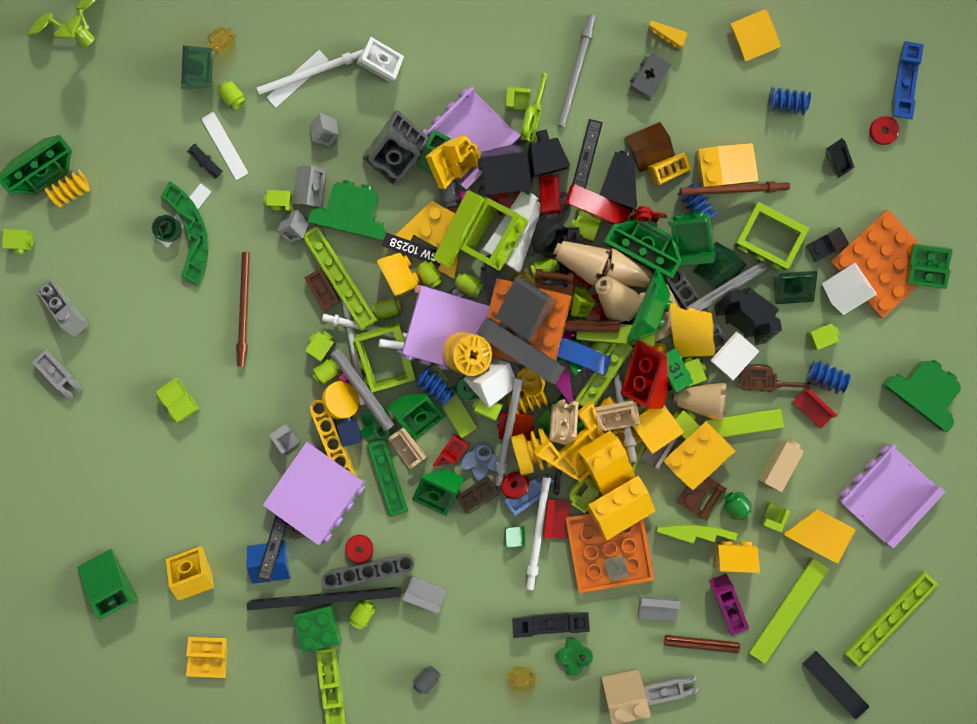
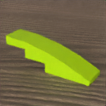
(689, 532)
(331, 686)

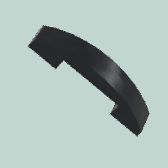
(550, 623)
(836, 685)

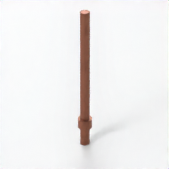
(769, 187)
(241, 346)

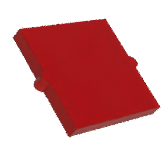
(522, 425)

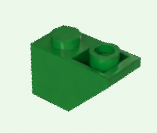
(435, 140)

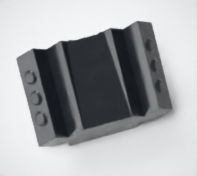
(750, 314)

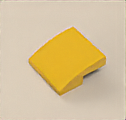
(755, 35)
(206, 657)

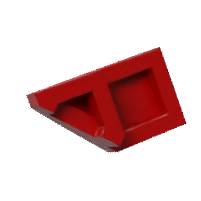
(452, 451)

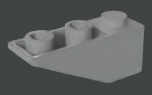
(62, 309)

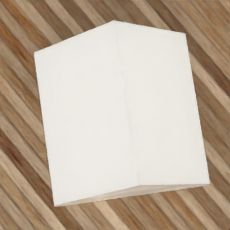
(380, 60)
(848, 289)
(734, 356)
(493, 382)

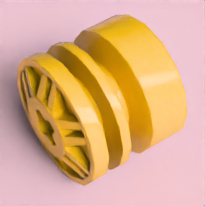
(457, 352)
(524, 451)

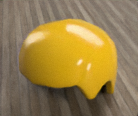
(532, 382)

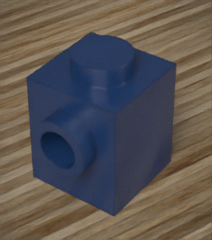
(349, 432)

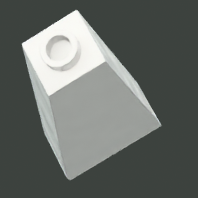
(530, 209)

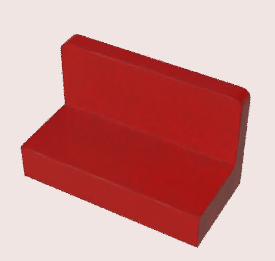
(814, 407)
(555, 521)

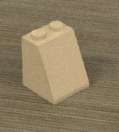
(625, 697)

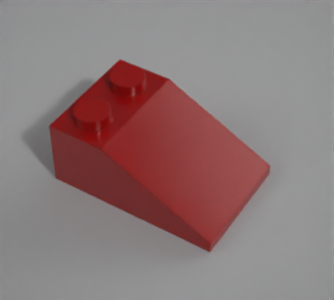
(647, 377)

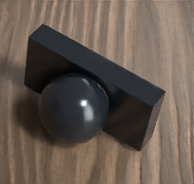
(839, 157)

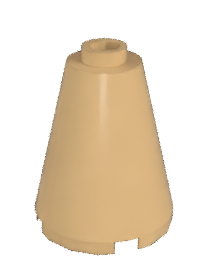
(582, 259)
(626, 270)
(617, 300)
(703, 400)

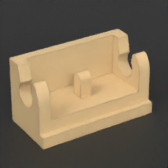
(617, 415)
(563, 422)
(407, 447)

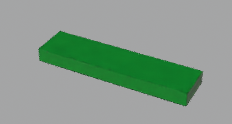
(387, 477)

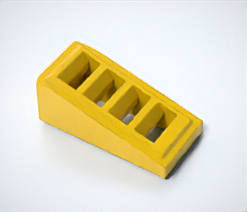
(669, 34)
(657, 171)

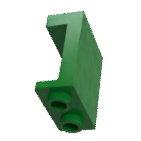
(693, 237)

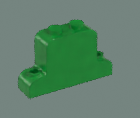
(350, 211)
(927, 391)

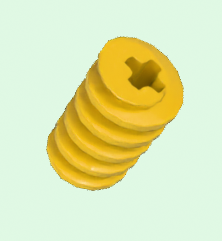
(69, 189)
(529, 402)

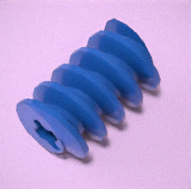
(789, 100)
(698, 203)
(828, 376)
(435, 386)

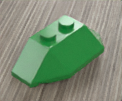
(37, 166)
(646, 245)
(651, 310)

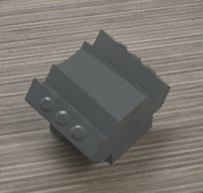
(396, 148)

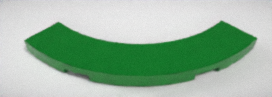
(195, 230)

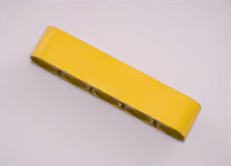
(332, 434)

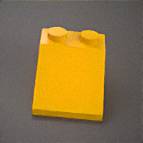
(727, 165)
(398, 274)
(607, 462)

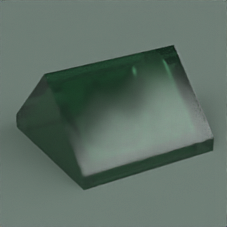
(196, 67)
(723, 269)
(795, 287)

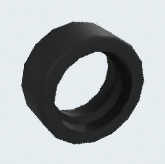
(542, 232)

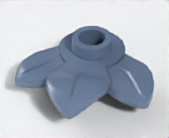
(480, 463)

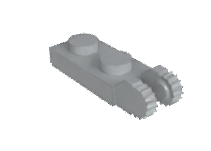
(55, 373)
(669, 690)

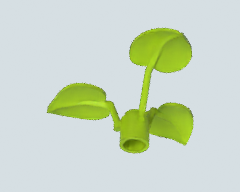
(70, 29)

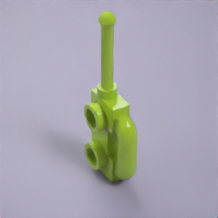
(532, 115)
(586, 497)

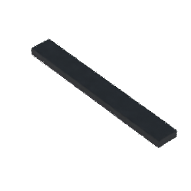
(324, 598)

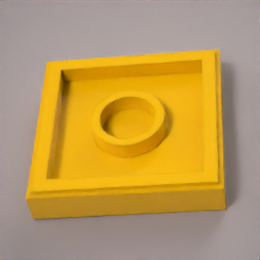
(657, 429)

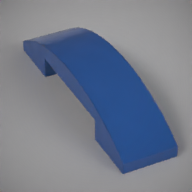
(906, 80)
(583, 356)

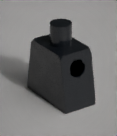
(548, 155)

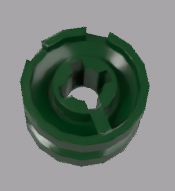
(168, 236)

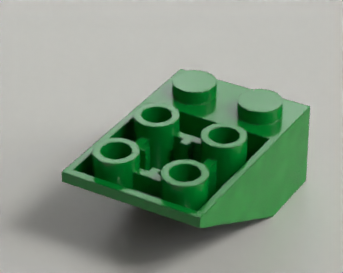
(106, 584)

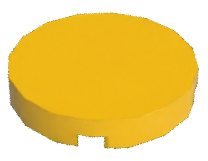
(340, 400)

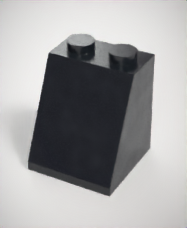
(506, 168)
(620, 181)

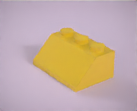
(699, 455)
(621, 508)

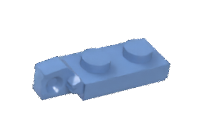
(532, 495)

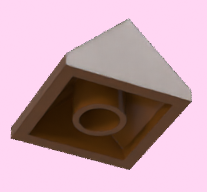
(650, 146)

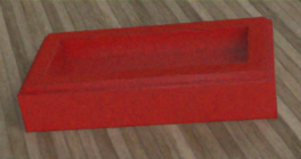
(550, 194)

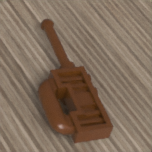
(768, 382)

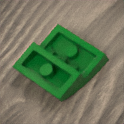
(929, 266)

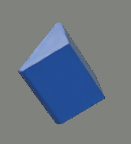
(254, 559)

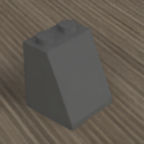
(525, 309)

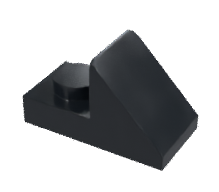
(827, 244)

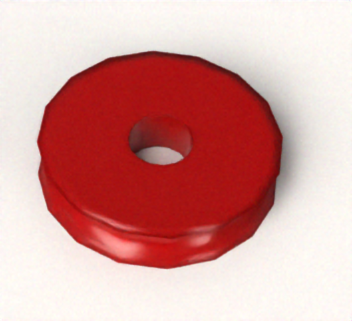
(892, 130)
(518, 491)
(365, 543)

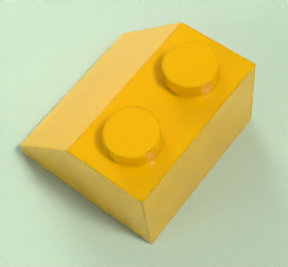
(737, 557)
(189, 573)

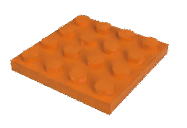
(883, 258)
(551, 331)
(591, 548)

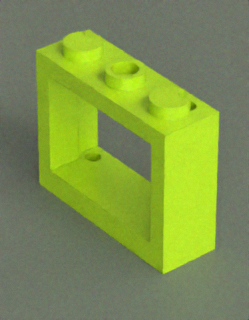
(780, 219)
(507, 241)
(364, 362)

